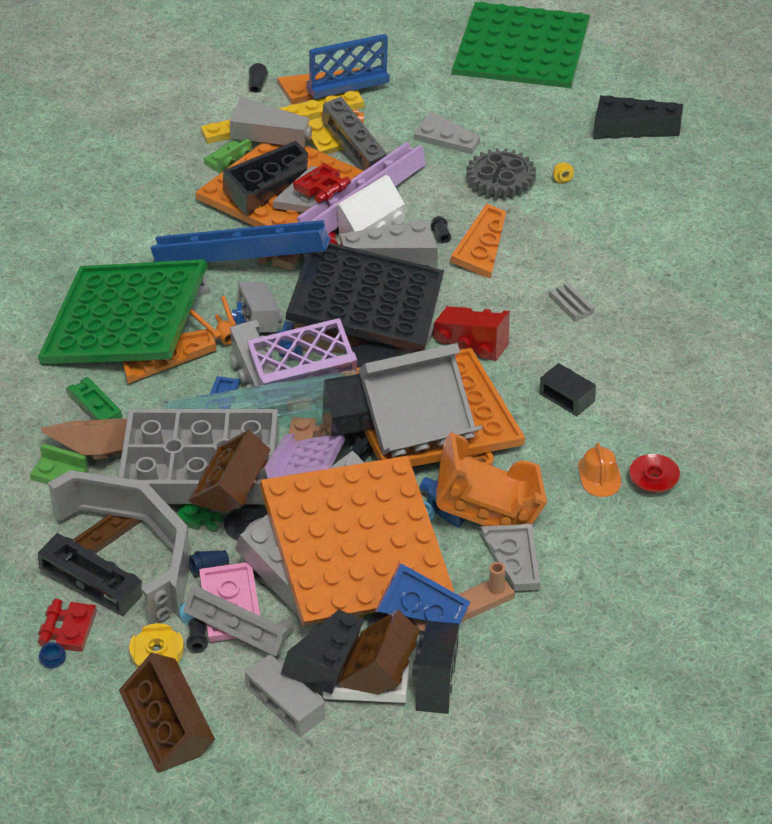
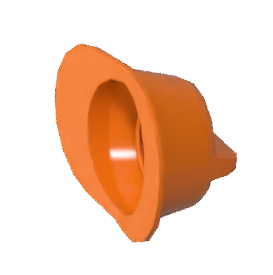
(600, 472)

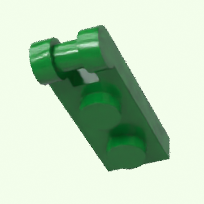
(93, 400)

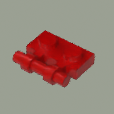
(317, 181)
(75, 627)

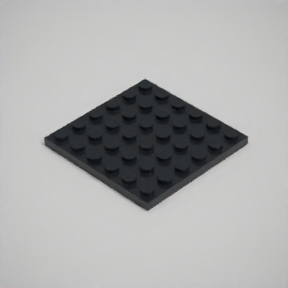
(370, 294)

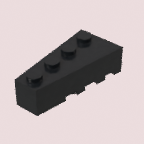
(264, 176)

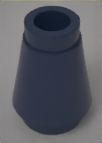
(207, 559)

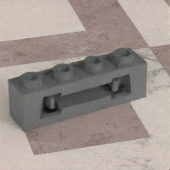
(352, 133)

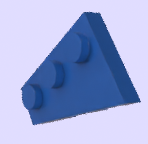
(421, 598)

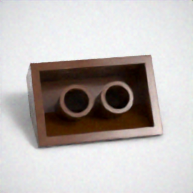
(231, 473)
(380, 655)

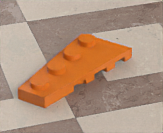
(295, 86)
(480, 243)
(188, 347)

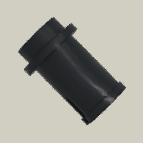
(439, 226)
(197, 640)

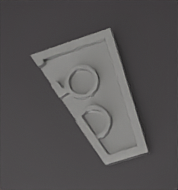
(444, 133)
(294, 200)
(516, 550)

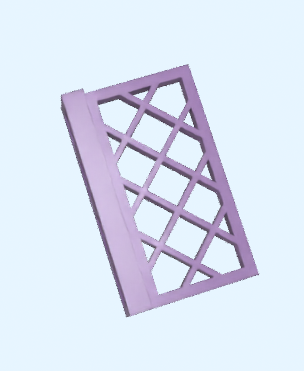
(326, 366)
(303, 455)

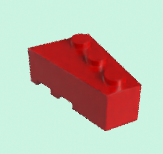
(482, 331)

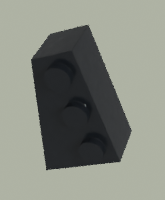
(324, 652)
(435, 666)

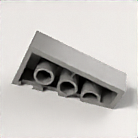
(404, 241)
(241, 355)

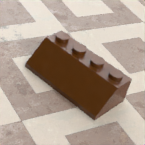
(166, 713)

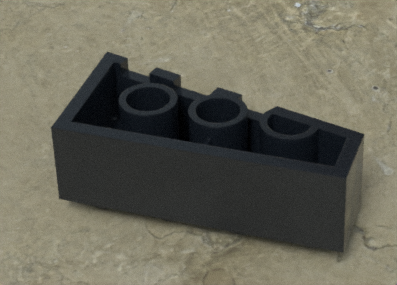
(636, 117)

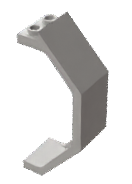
(136, 500)

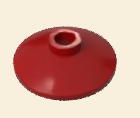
(654, 473)

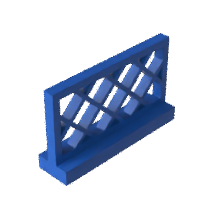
(348, 79)

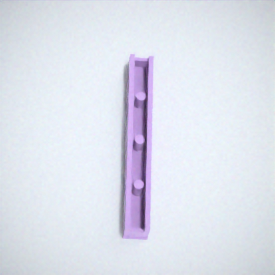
(396, 165)

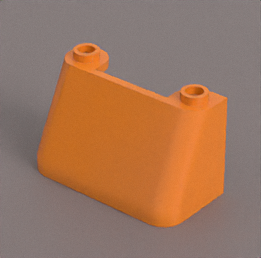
(486, 492)

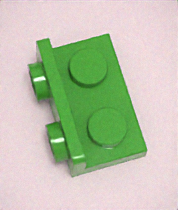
(228, 155)
(57, 462)

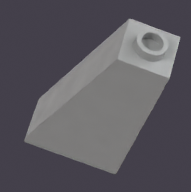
(268, 124)

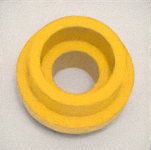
(558, 171)

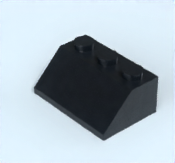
(345, 406)

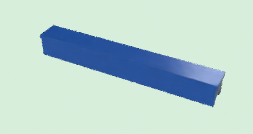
(243, 242)

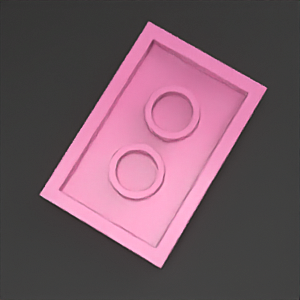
(233, 584)

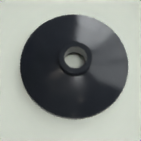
(238, 519)

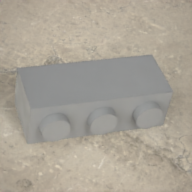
(259, 305)
(285, 696)

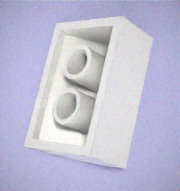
(371, 207)

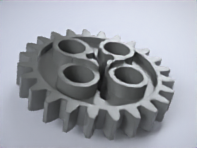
(513, 178)

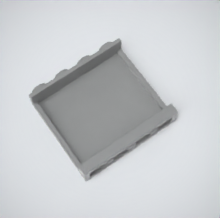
(417, 400)

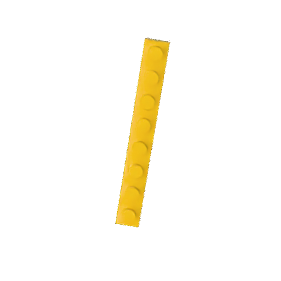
(311, 109)

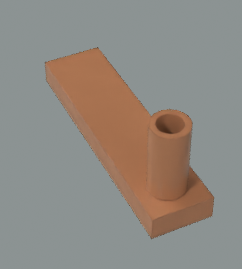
(483, 596)

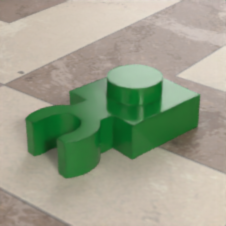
(196, 516)

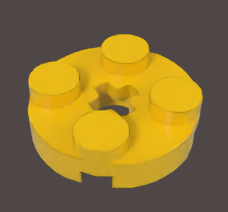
(156, 634)

